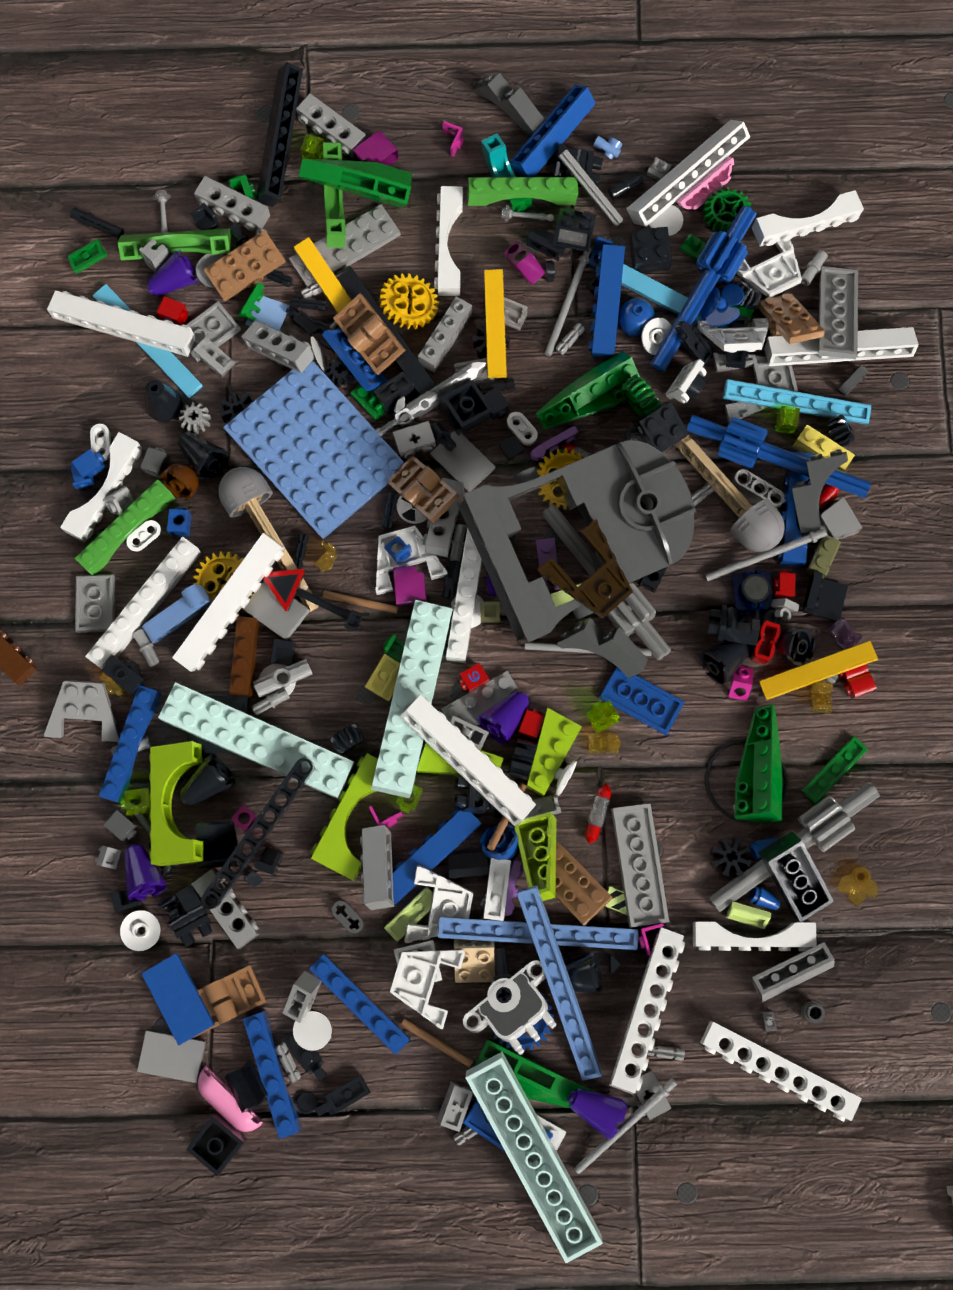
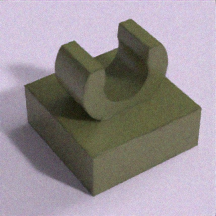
(490, 611)

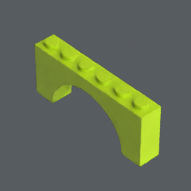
(167, 767)
(333, 846)

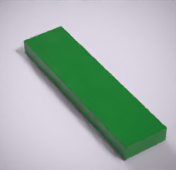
(834, 770)

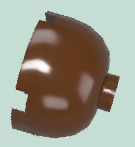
(180, 480)

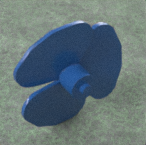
(719, 309)

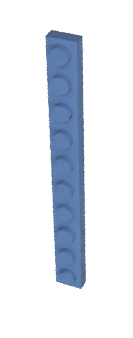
(519, 933)
(559, 983)

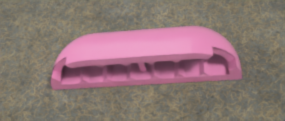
(707, 185)
(223, 1101)

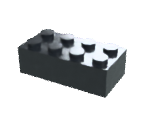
(796, 876)

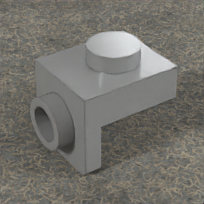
(119, 501)

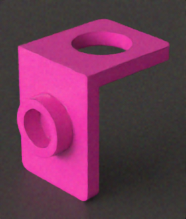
(458, 134)
(742, 679)
(388, 822)
(245, 827)
(643, 939)

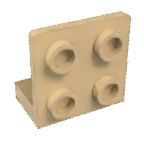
(477, 963)

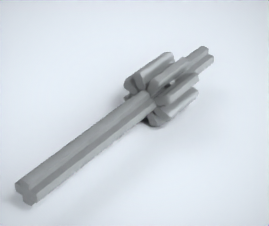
(631, 614)
(822, 826)

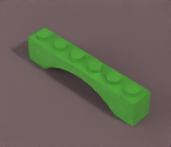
(552, 189)
(333, 203)
(203, 241)
(100, 550)

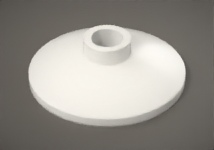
(656, 326)
(563, 776)
(130, 930)

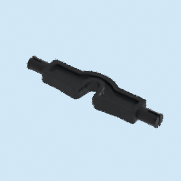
(310, 325)

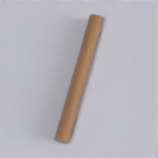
(360, 602)
(501, 826)
(436, 1043)

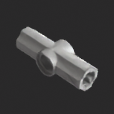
(270, 683)

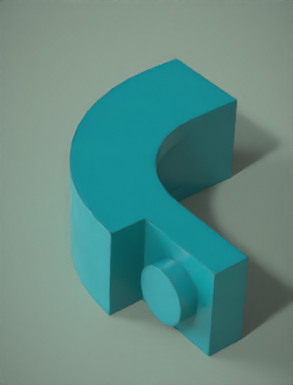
(496, 157)

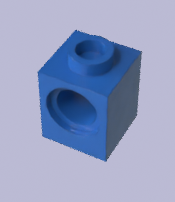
(89, 463)
(181, 529)

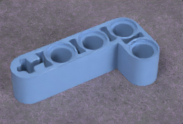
(193, 602)

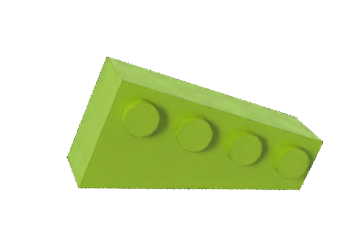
(553, 745)
(433, 763)
(538, 852)

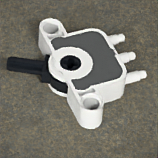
(520, 1011)

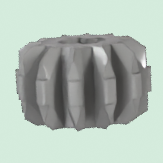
(190, 413)

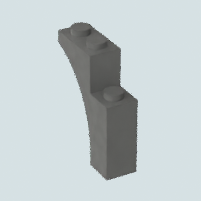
(512, 101)
(807, 494)
(612, 645)

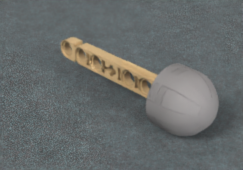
(243, 492)
(759, 525)

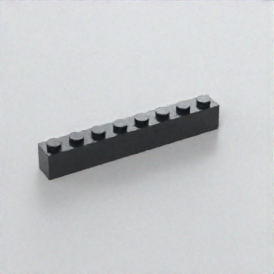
(279, 134)

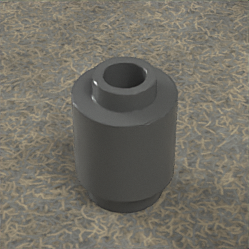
(818, 1014)

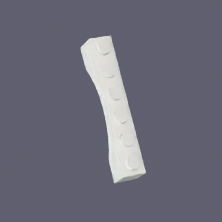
(450, 208)
(775, 228)
(83, 519)
(794, 935)

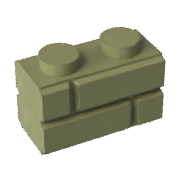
(823, 556)

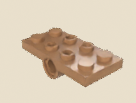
(244, 266)
(790, 319)
(369, 334)
(423, 489)
(577, 888)
(232, 996)

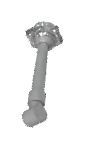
(162, 197)
(507, 214)

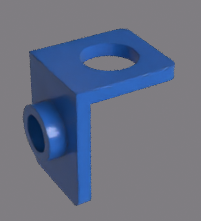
(598, 246)
(79, 481)
(403, 554)

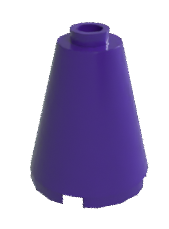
(172, 275)
(504, 716)
(141, 875)
(598, 1110)

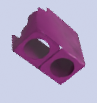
(376, 149)
(528, 266)
(408, 586)

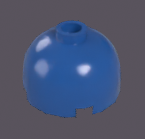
(634, 316)
(507, 846)

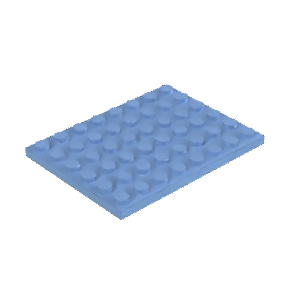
(315, 448)

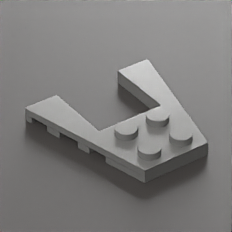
(770, 376)

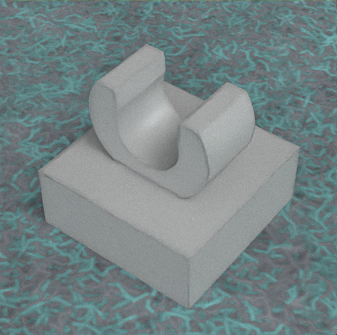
(658, 169)
(784, 608)
(108, 857)

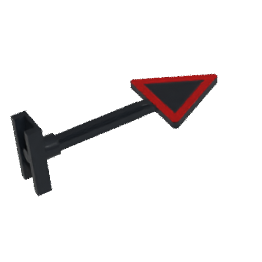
(286, 586)

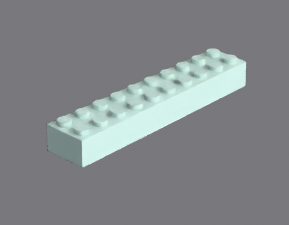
(415, 677)
(254, 739)
(534, 1157)

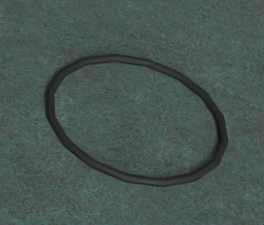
(707, 780)

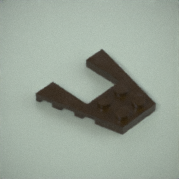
(601, 590)

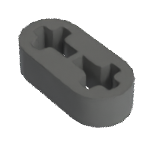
(853, 381)
(344, 920)

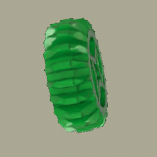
(727, 203)
(639, 395)

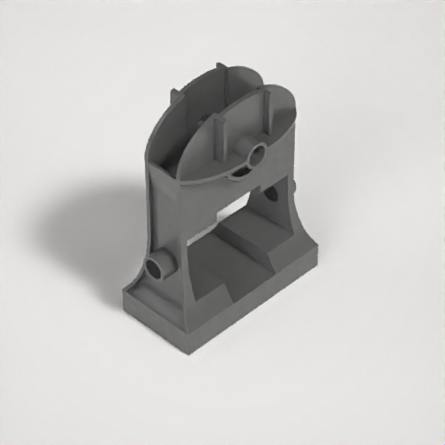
(630, 492)

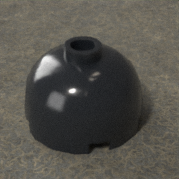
(796, 645)

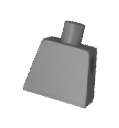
(840, 520)

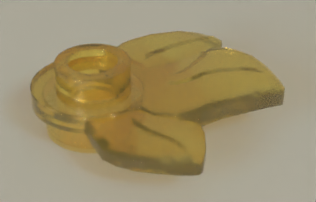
(856, 888)

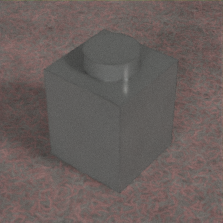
(154, 461)
(121, 826)

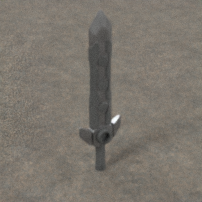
(407, 413)

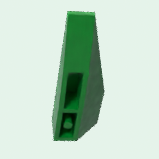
(360, 178)
(590, 393)
(760, 771)
(536, 1080)

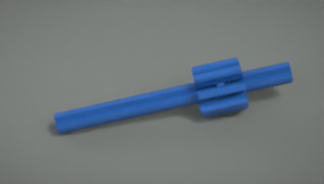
(719, 264)
(745, 443)

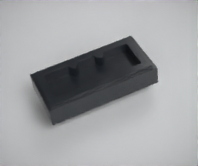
(122, 674)

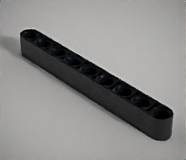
(406, 361)
(249, 838)

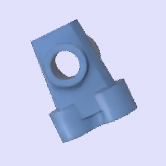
(610, 148)

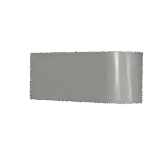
(754, 481)

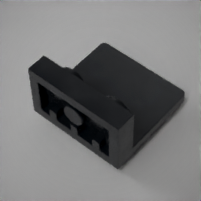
(824, 598)

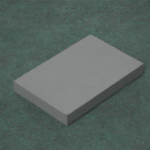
(213, 324)
(464, 462)
(94, 603)
(270, 613)
(165, 1058)

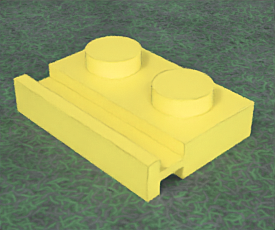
(384, 678)

